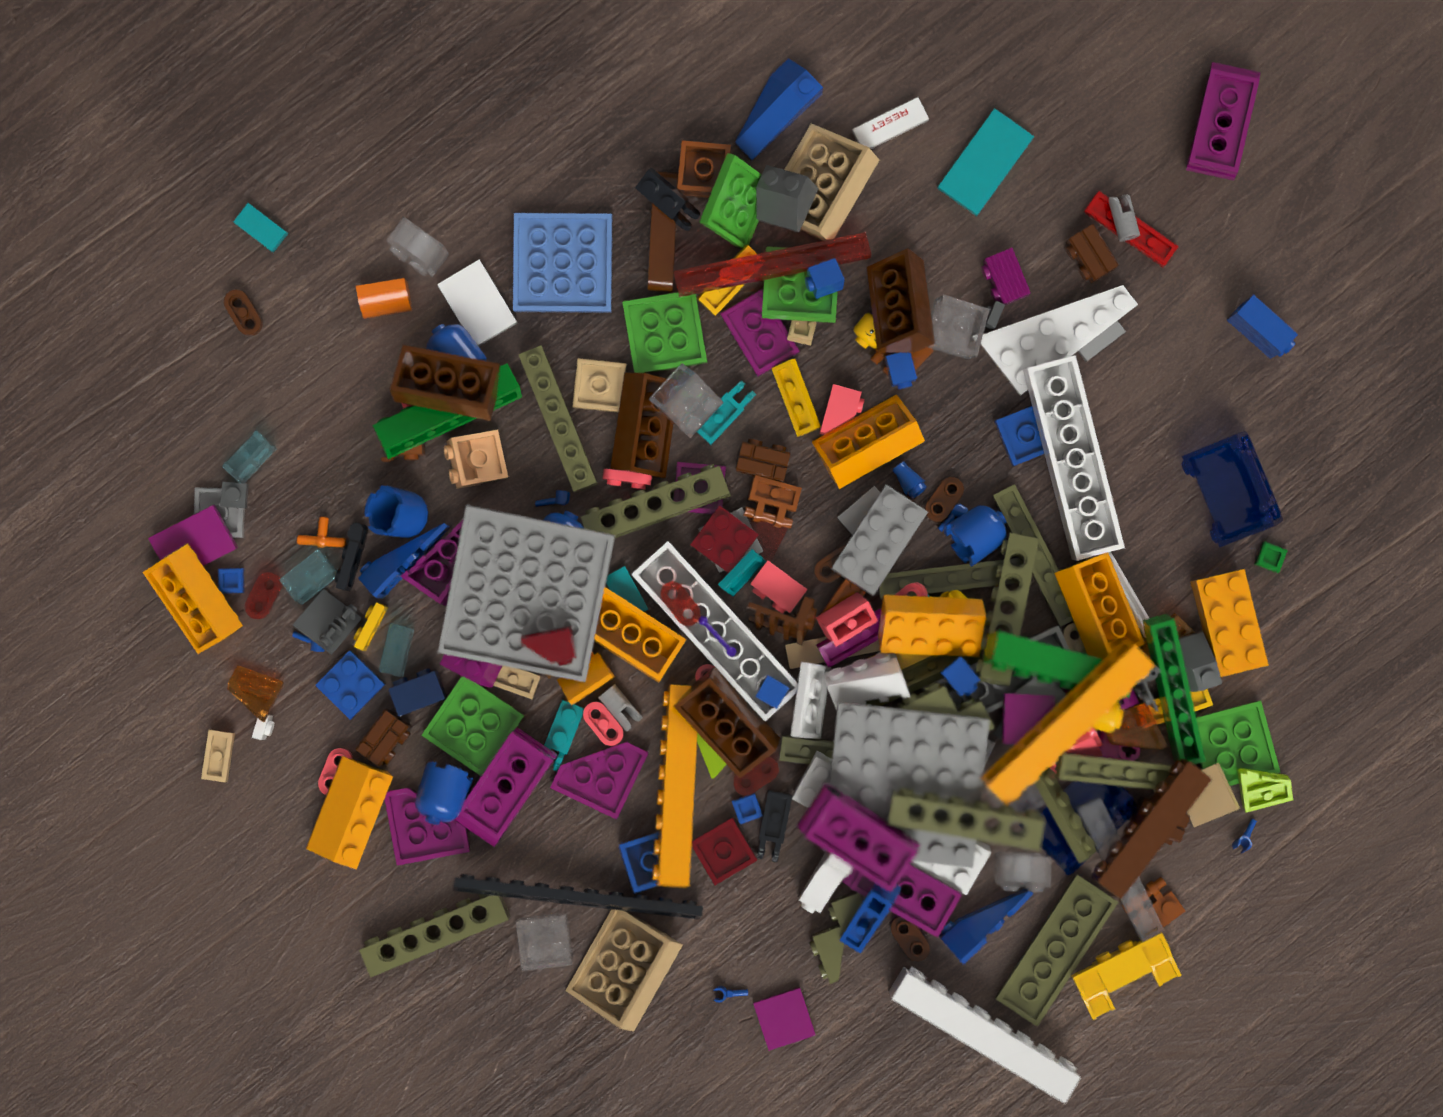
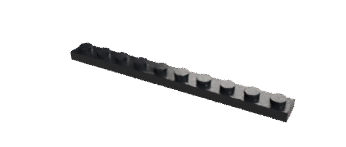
(567, 895)

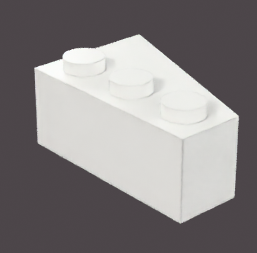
(867, 680)

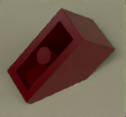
(552, 645)

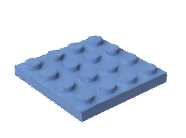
(562, 262)

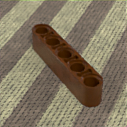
(662, 245)

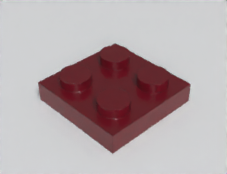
(724, 539)
(723, 851)

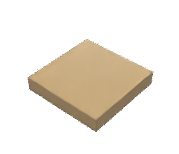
(598, 385)
(1215, 799)

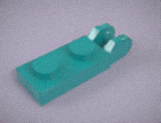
(725, 414)
(564, 730)

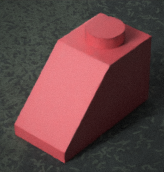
(841, 407)

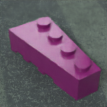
(435, 570)

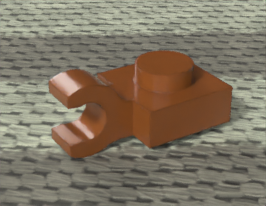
(412, 454)

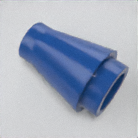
(909, 480)

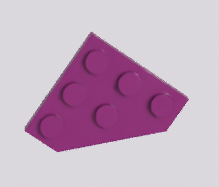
(602, 778)
(417, 839)

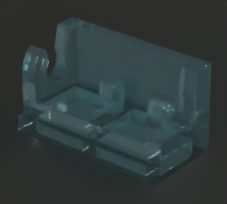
(249, 457)
(309, 577)
(396, 650)

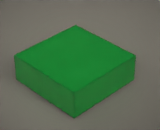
(1271, 557)

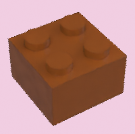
(700, 167)

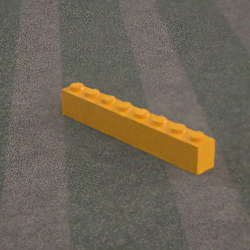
(1067, 722)
(676, 795)

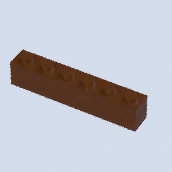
(1151, 827)

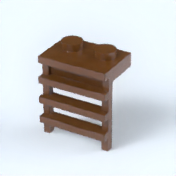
(792, 626)

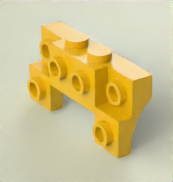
(1121, 968)

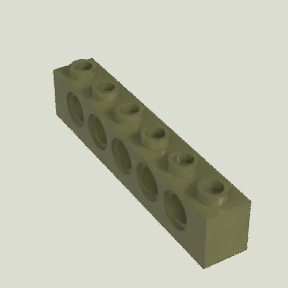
(558, 419)
(646, 517)
(1026, 549)
(1028, 837)
(378, 962)

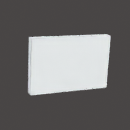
(477, 303)
(810, 701)

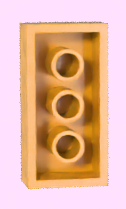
(1098, 606)
(1230, 622)
(931, 625)

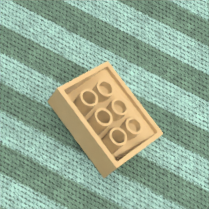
(838, 170)
(623, 969)

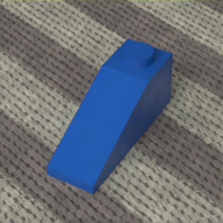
(869, 916)

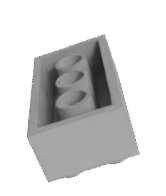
(879, 540)

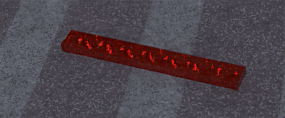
(770, 264)

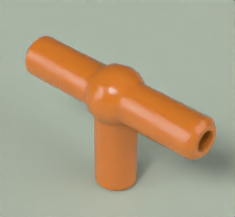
(321, 539)

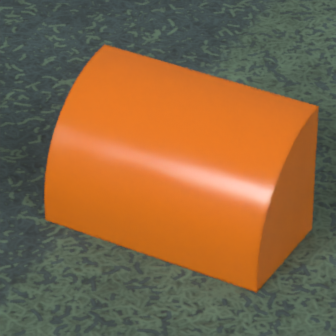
(384, 298)

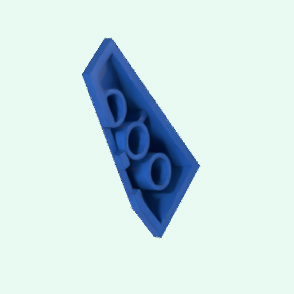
(782, 101)
(385, 571)
(969, 932)

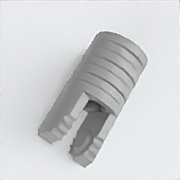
(1124, 218)
(615, 702)

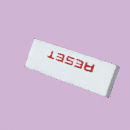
(891, 124)

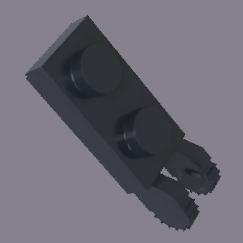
(667, 198)
(352, 556)
(774, 822)

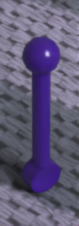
(731, 651)

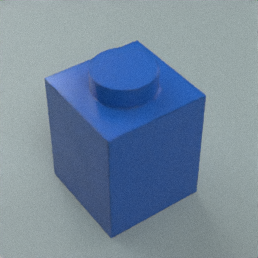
(824, 278)
(900, 370)
(960, 677)

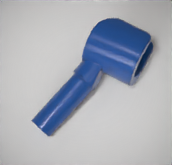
(562, 498)
(957, 511)
(314, 647)
(1245, 839)
(729, 993)

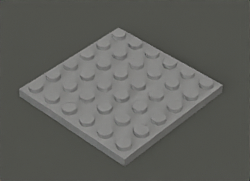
(522, 580)
(914, 750)

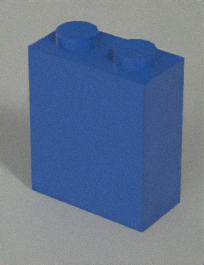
(1263, 327)

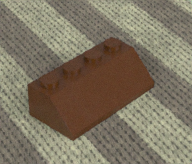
(900, 303)
(445, 382)
(642, 429)
(727, 722)

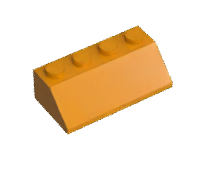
(868, 441)
(193, 599)
(636, 636)
(349, 812)

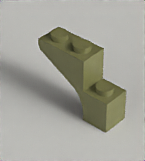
(938, 700)
(827, 942)

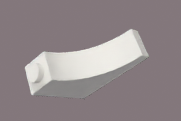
(823, 882)

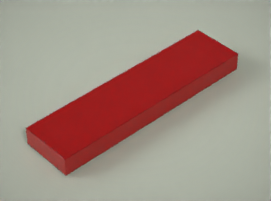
(1149, 242)

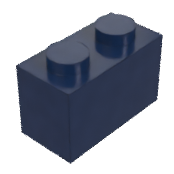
(418, 692)

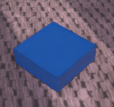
(231, 580)
(772, 692)
(747, 808)

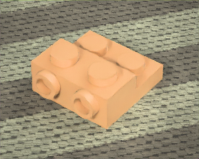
(475, 459)

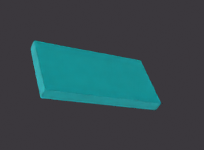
(985, 162)

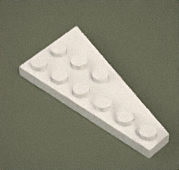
(1054, 333)

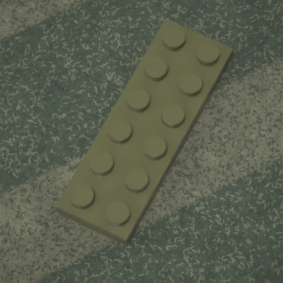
(1056, 950)

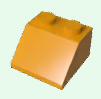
(597, 675)

